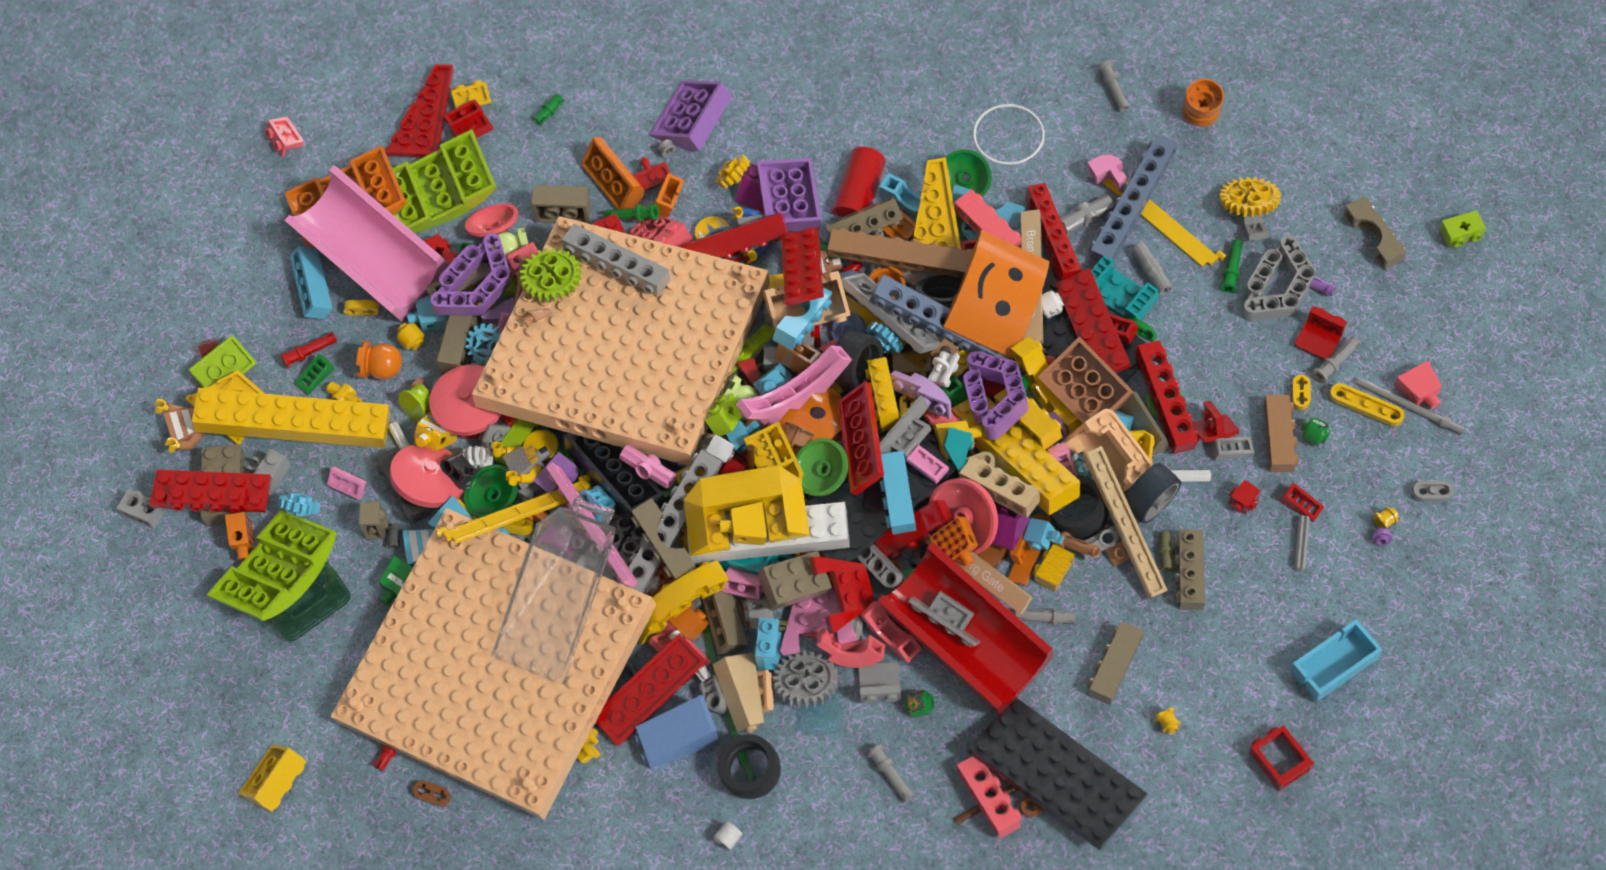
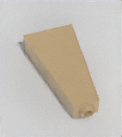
(741, 690)

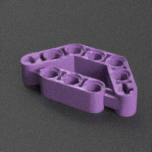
(448, 293)
(1010, 408)

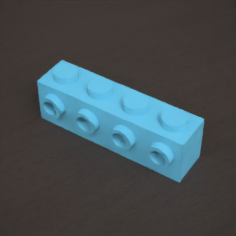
(310, 282)
(897, 493)

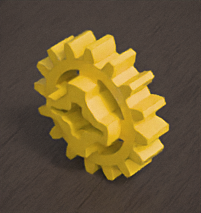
(732, 171)

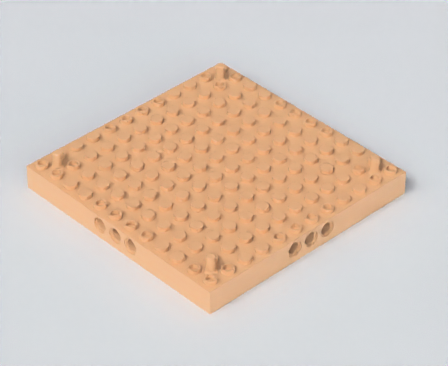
(624, 359)
(458, 709)

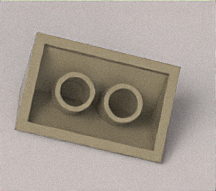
(1144, 421)

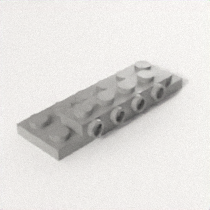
(862, 288)

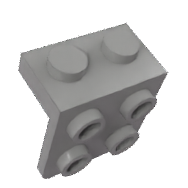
(880, 683)

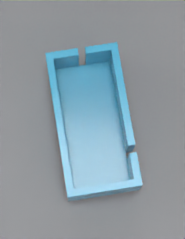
(1336, 661)

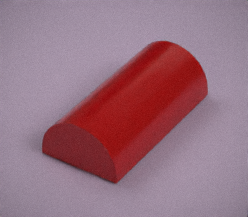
(859, 181)

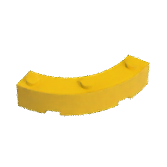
(1030, 357)
(678, 595)

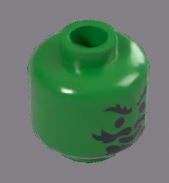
(1315, 431)

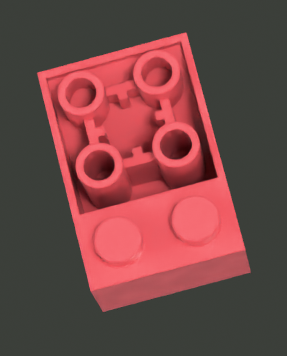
(663, 231)

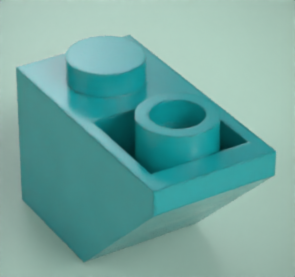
(956, 446)

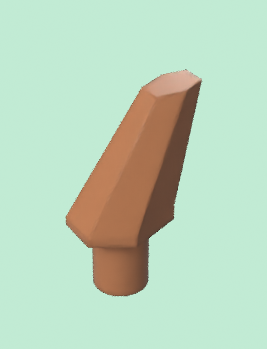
(536, 315)

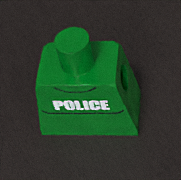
(393, 579)

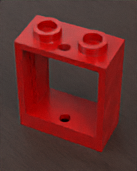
(1293, 774)

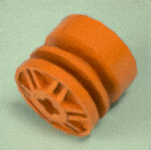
(1203, 102)

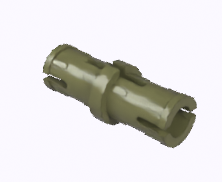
(1166, 551)

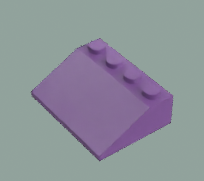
(692, 114)
(791, 189)

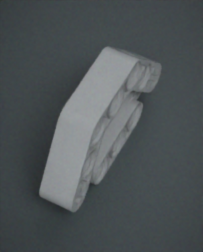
(1256, 306)

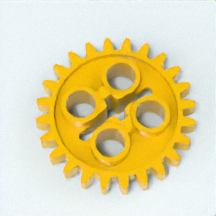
(1250, 197)

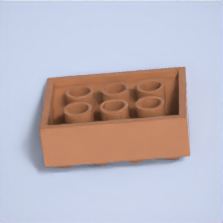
(1085, 382)

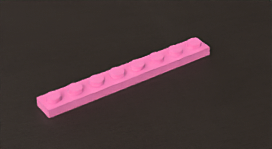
(568, 491)

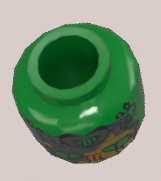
(919, 703)

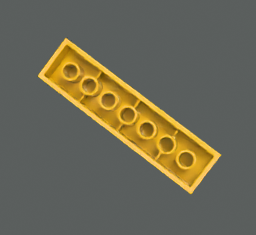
(1026, 459)

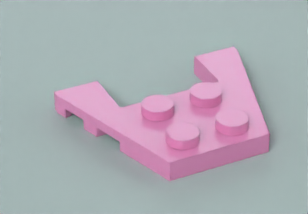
(809, 617)

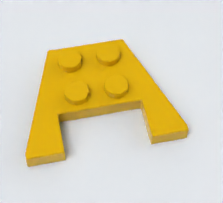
(232, 382)

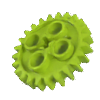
(555, 265)

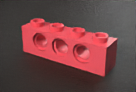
(1001, 824)

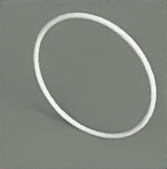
(1008, 163)

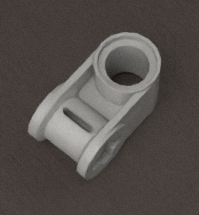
(713, 695)

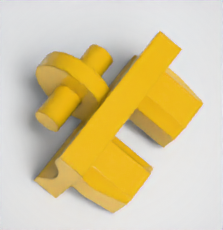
(588, 750)

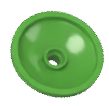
(814, 460)

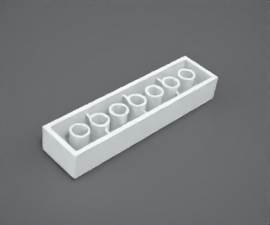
(826, 527)

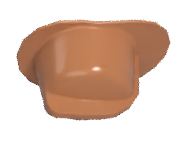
(797, 435)

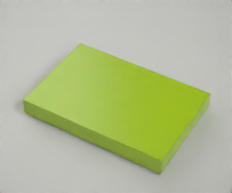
(221, 362)

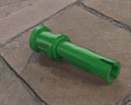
(639, 212)
(1231, 273)

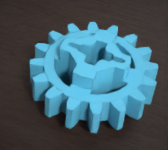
(481, 337)
(887, 337)
(298, 504)

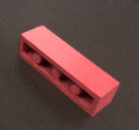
(980, 217)

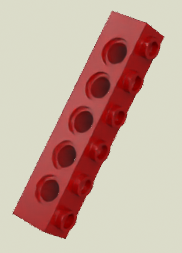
(1053, 232)
(1177, 440)

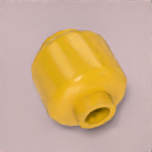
(410, 336)

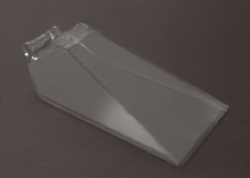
(555, 591)

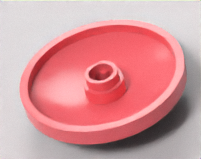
(454, 405)
(419, 478)
(972, 501)

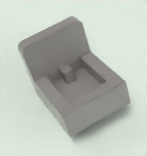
(1255, 228)

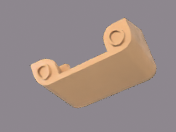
(837, 311)
(1120, 447)

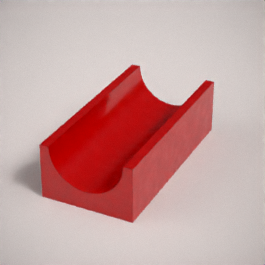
(1008, 650)

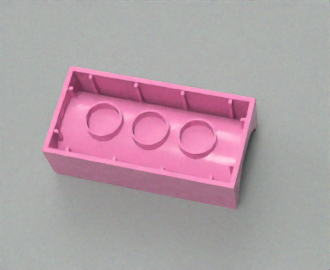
(370, 245)

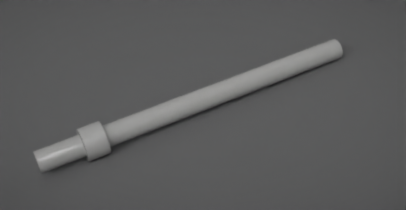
(1444, 422)

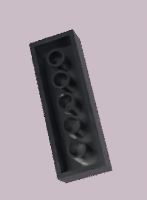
(617, 478)

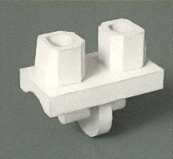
(943, 368)

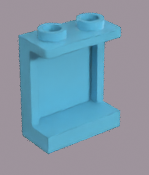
(768, 644)

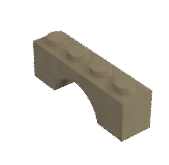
(1362, 215)
(676, 561)

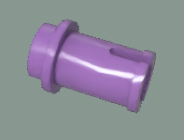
(1323, 286)

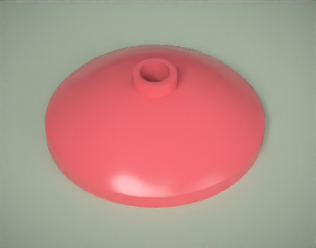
(492, 219)

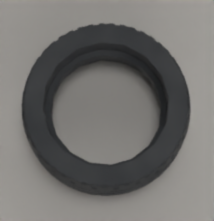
(940, 289)
(860, 349)
(1090, 525)
(732, 750)

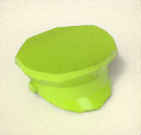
(415, 402)

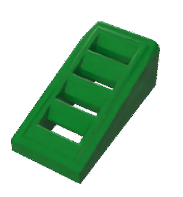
(315, 365)

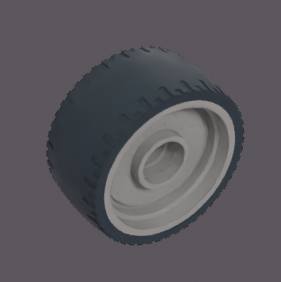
(1152, 492)

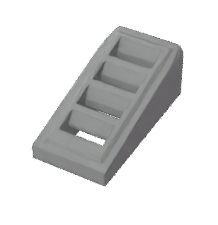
(1220, 451)

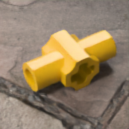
(343, 392)

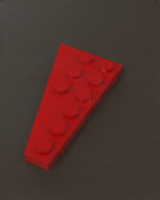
(424, 122)

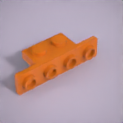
(1024, 557)

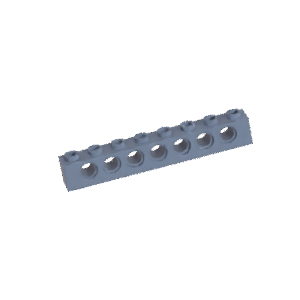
(1159, 146)
(920, 304)

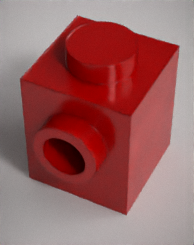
(1244, 497)

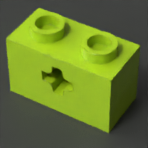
(1462, 229)
(723, 415)

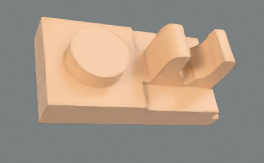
(766, 690)

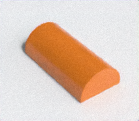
(611, 175)

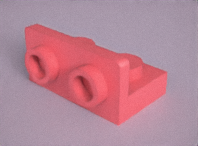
(283, 135)

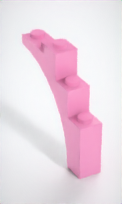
(793, 395)

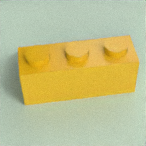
(272, 777)

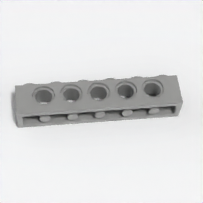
(616, 260)

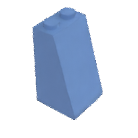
(677, 733)

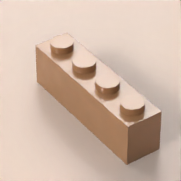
(1280, 433)

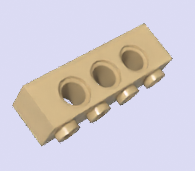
(1004, 495)

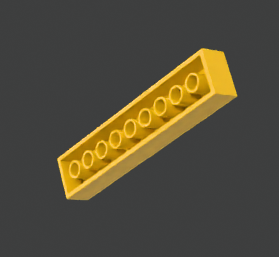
(291, 418)

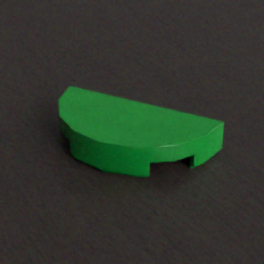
(1144, 330)

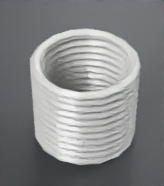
(728, 835)

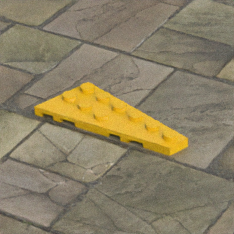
(936, 212)

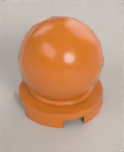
(380, 361)

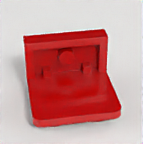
(1321, 333)

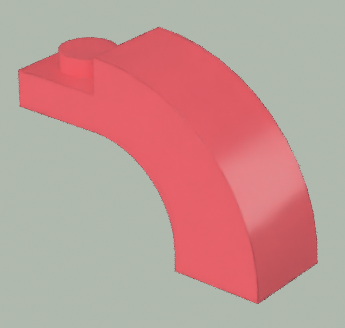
(887, 632)
(851, 654)

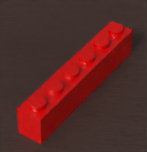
(740, 237)

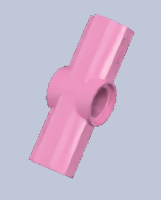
(648, 466)

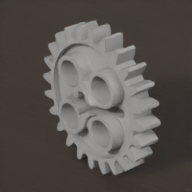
(805, 679)

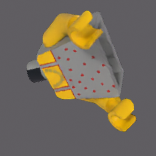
(522, 462)

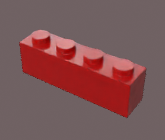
(927, 522)

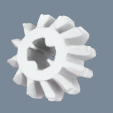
(478, 456)

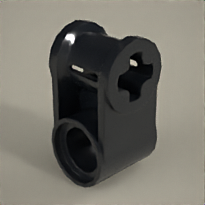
(458, 468)

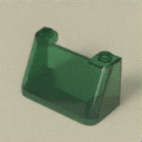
(319, 602)

